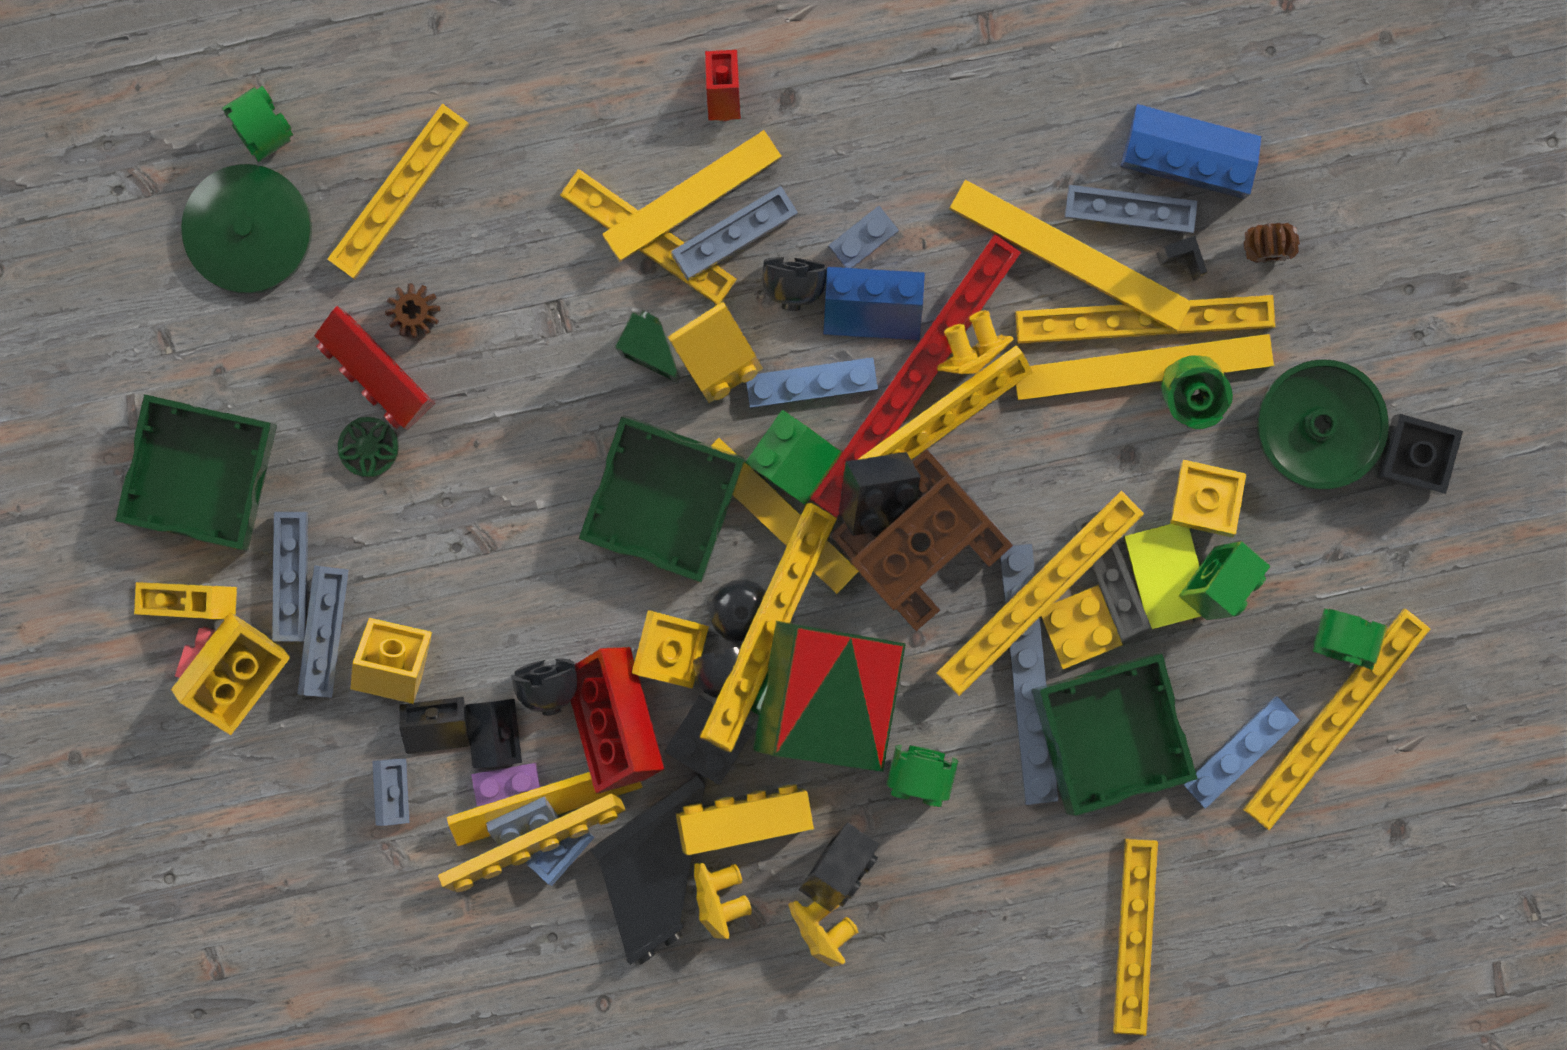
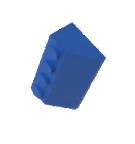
(1192, 152)

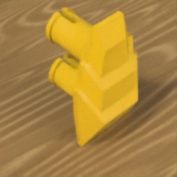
(972, 359)
(711, 911)
(821, 944)

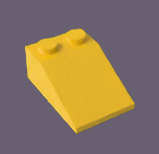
(715, 353)

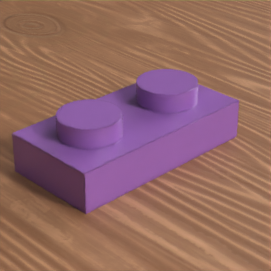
(504, 783)

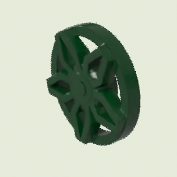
(368, 447)

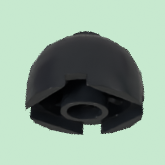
(793, 282)
(735, 608)
(713, 670)
(546, 687)

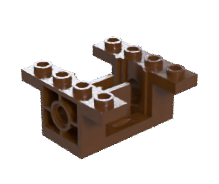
(950, 522)

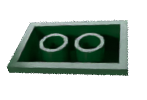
(648, 345)

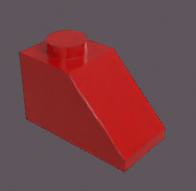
(722, 85)

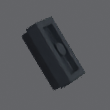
(1185, 248)
(433, 725)
(493, 733)

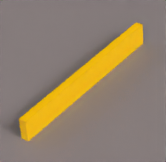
(1070, 255)
(1123, 321)
(1140, 367)
(1040, 593)
(777, 605)
(1335, 721)

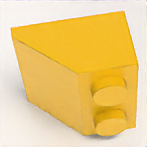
(390, 660)

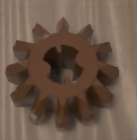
(1271, 242)
(405, 319)

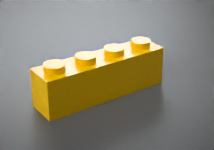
(744, 820)

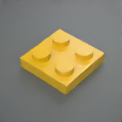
(1208, 498)
(1080, 627)
(669, 649)

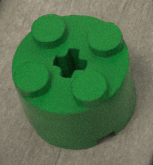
(257, 123)
(1213, 389)
(1349, 638)
(921, 774)

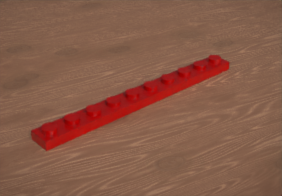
(920, 366)

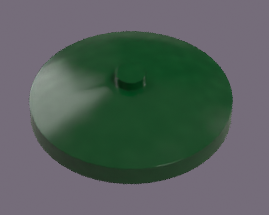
(246, 228)
(1322, 424)

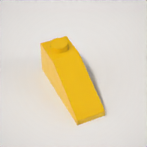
(184, 600)

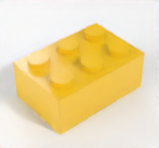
(230, 673)

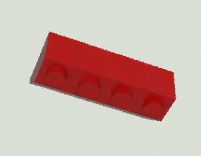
(373, 368)
(614, 721)

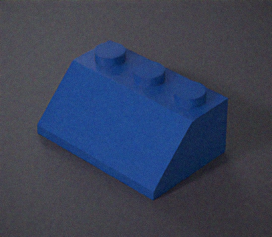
(873, 303)

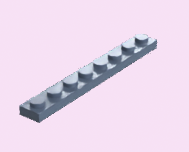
(1028, 673)

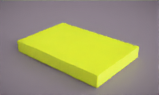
(1162, 566)

